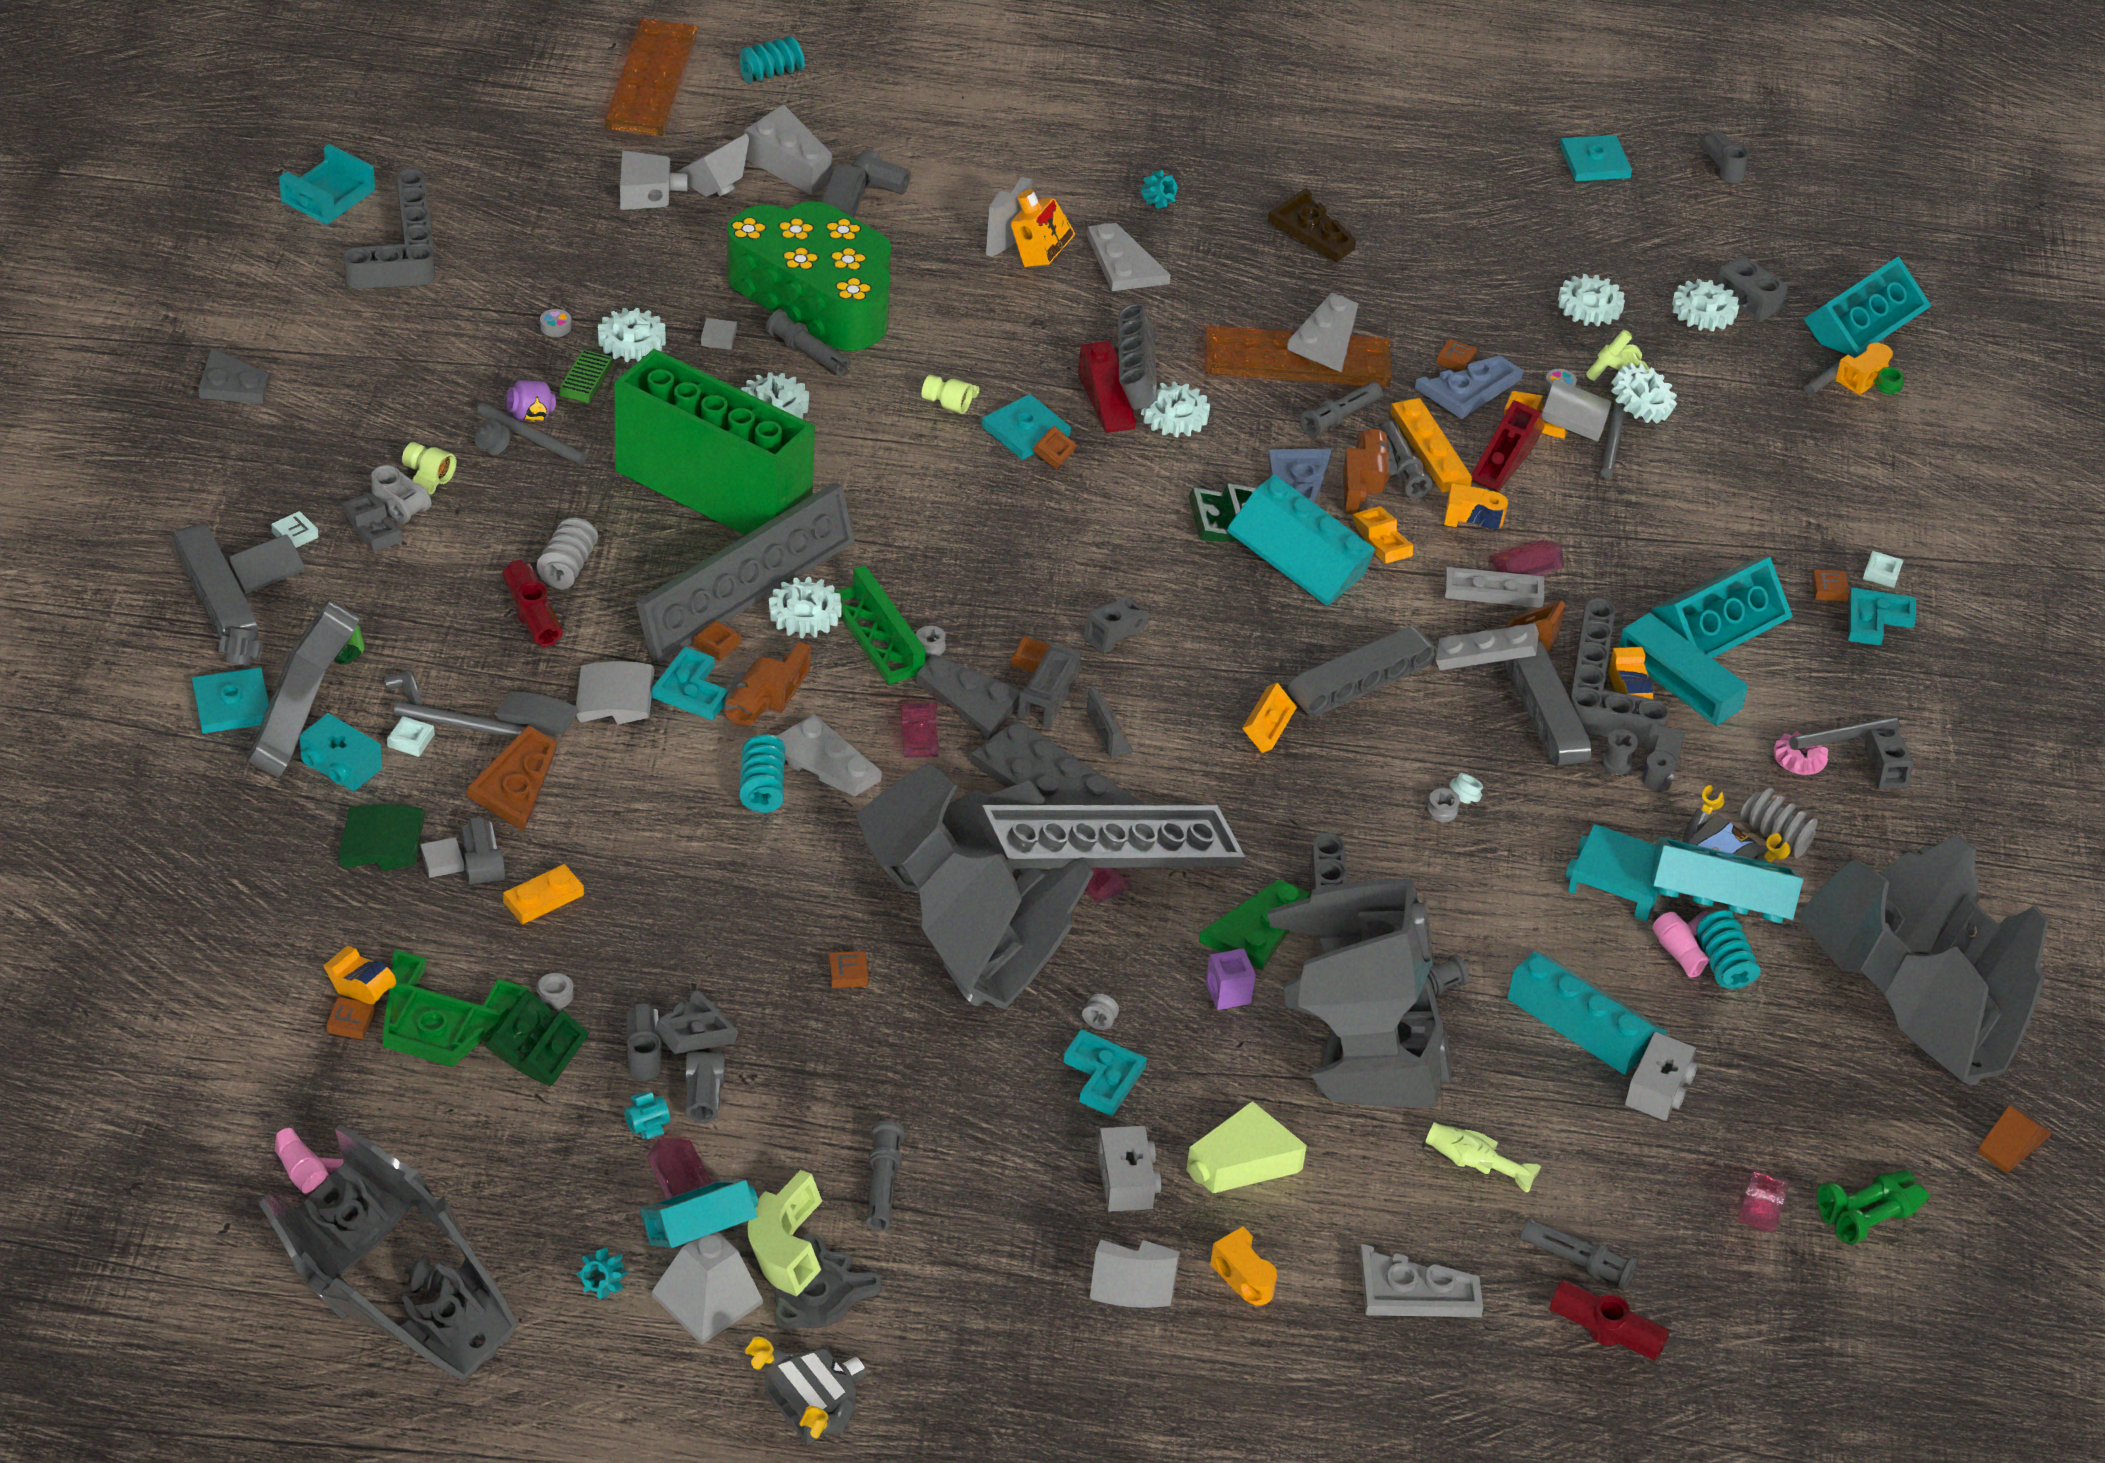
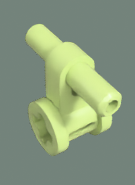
(1616, 356)

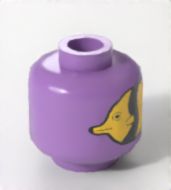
(530, 401)

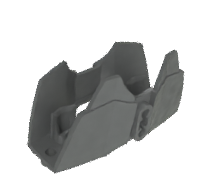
(974, 908)
(1912, 938)
(1371, 992)
(379, 1194)

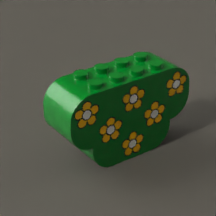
(815, 268)

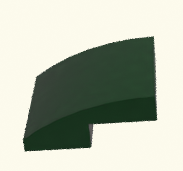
(1216, 510)
(381, 835)
(536, 1039)

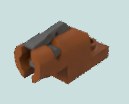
(1367, 468)
(767, 685)

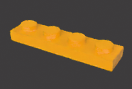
(1430, 444)

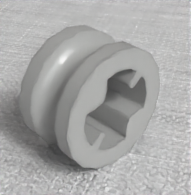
(932, 633)
(1443, 805)
(1100, 1011)

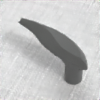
(408, 682)

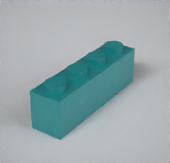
(1686, 670)

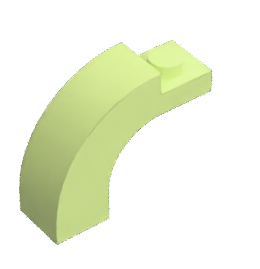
(785, 1259)

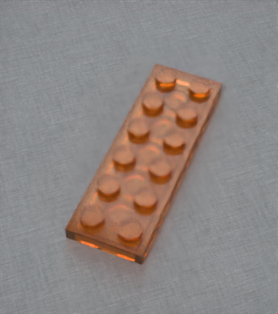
(651, 77)
(1265, 355)

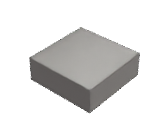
(718, 333)
(442, 857)

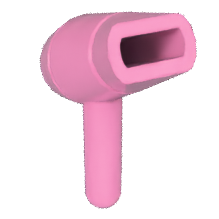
(1680, 942)
(302, 1164)

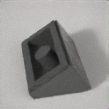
(265, 564)
(1107, 725)

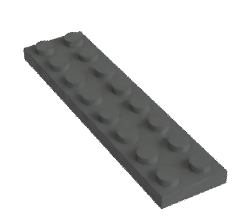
(745, 571)
(1111, 835)

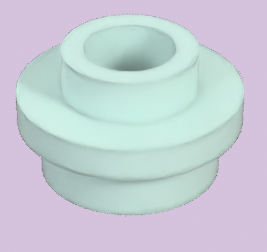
(1467, 788)

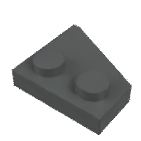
(232, 380)
(695, 1026)

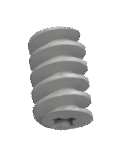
(567, 552)
(1773, 818)

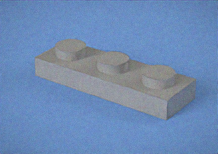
(1494, 587)
(1487, 646)

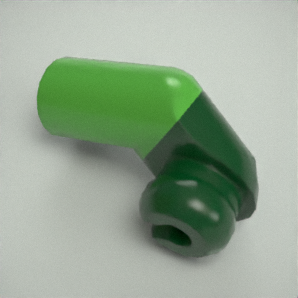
(352, 649)

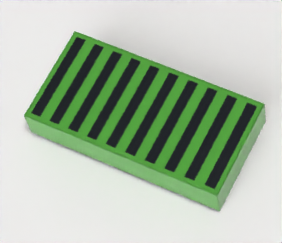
(586, 376)

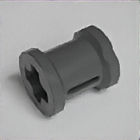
(1618, 757)

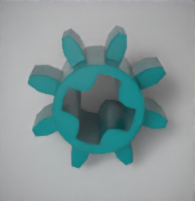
(1159, 189)
(647, 1115)
(602, 1283)

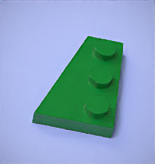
(1249, 924)

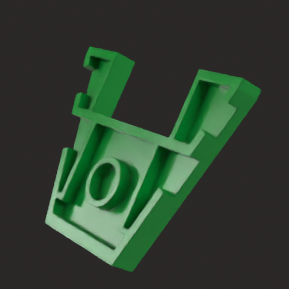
(436, 1024)

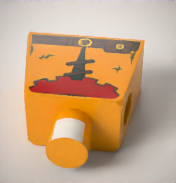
(1040, 229)

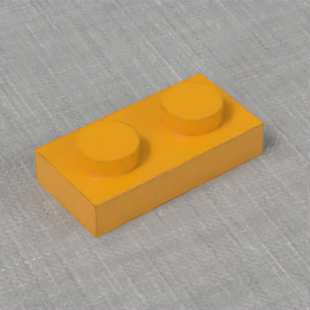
(1269, 717)
(543, 894)

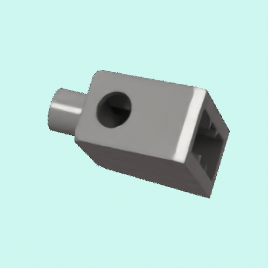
(648, 181)

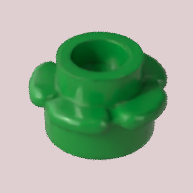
(1889, 380)

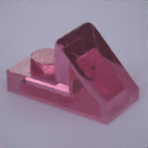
(919, 729)
(1763, 1202)

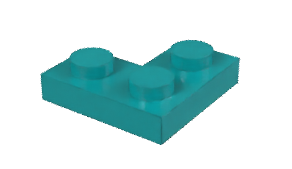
(1872, 609)
(685, 686)
(1112, 1070)

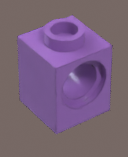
(1230, 979)

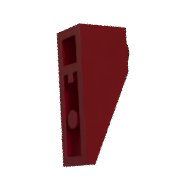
(1100, 377)
(1508, 446)

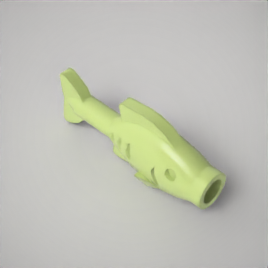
(1478, 1151)

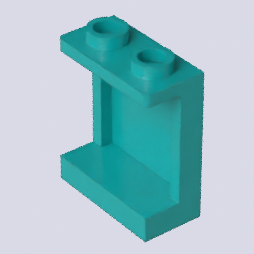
(330, 186)
(1616, 866)

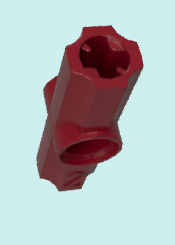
(532, 603)
(1609, 1320)

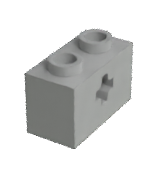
(1661, 1076)
(1127, 1168)

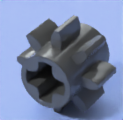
(240, 647)

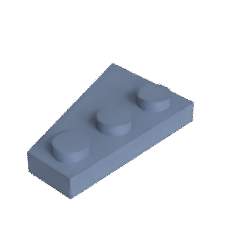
(1471, 388)
(1301, 468)

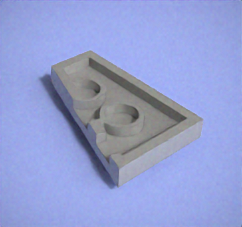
(1124, 260)
(1326, 332)
(824, 752)
(1409, 1289)

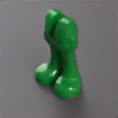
(1893, 1191)

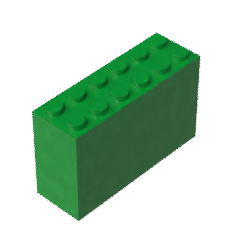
(710, 444)

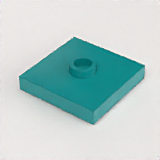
(1595, 158)
(1023, 425)
(230, 699)

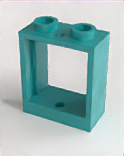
(699, 1212)

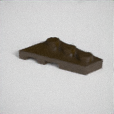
(1312, 226)

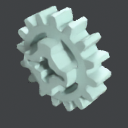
(1591, 300)
(1705, 305)
(631, 334)
(780, 393)
(1643, 393)
(1177, 410)
(805, 607)

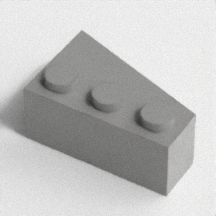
(789, 151)

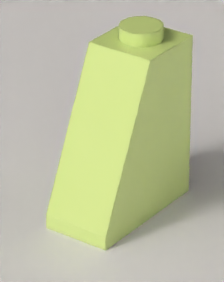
(1245, 1151)

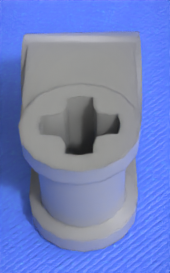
(398, 493)

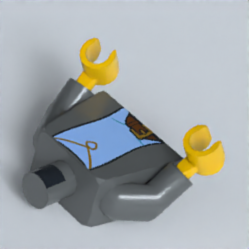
(1721, 835)

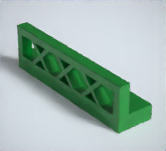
(888, 627)

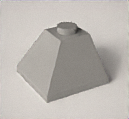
(718, 168)
(707, 1287)

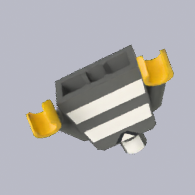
(809, 1387)

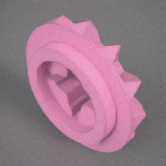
(1793, 759)

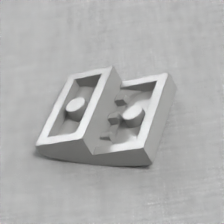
(1001, 212)
(1576, 410)
(615, 690)
(1134, 1277)

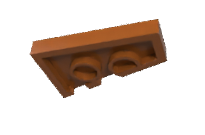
(515, 778)

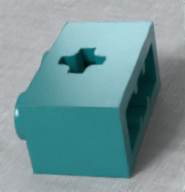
(340, 752)

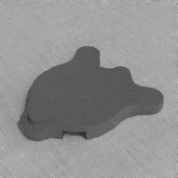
(828, 1294)

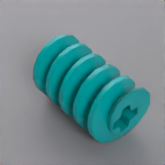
(770, 58)
(762, 773)
(1727, 950)

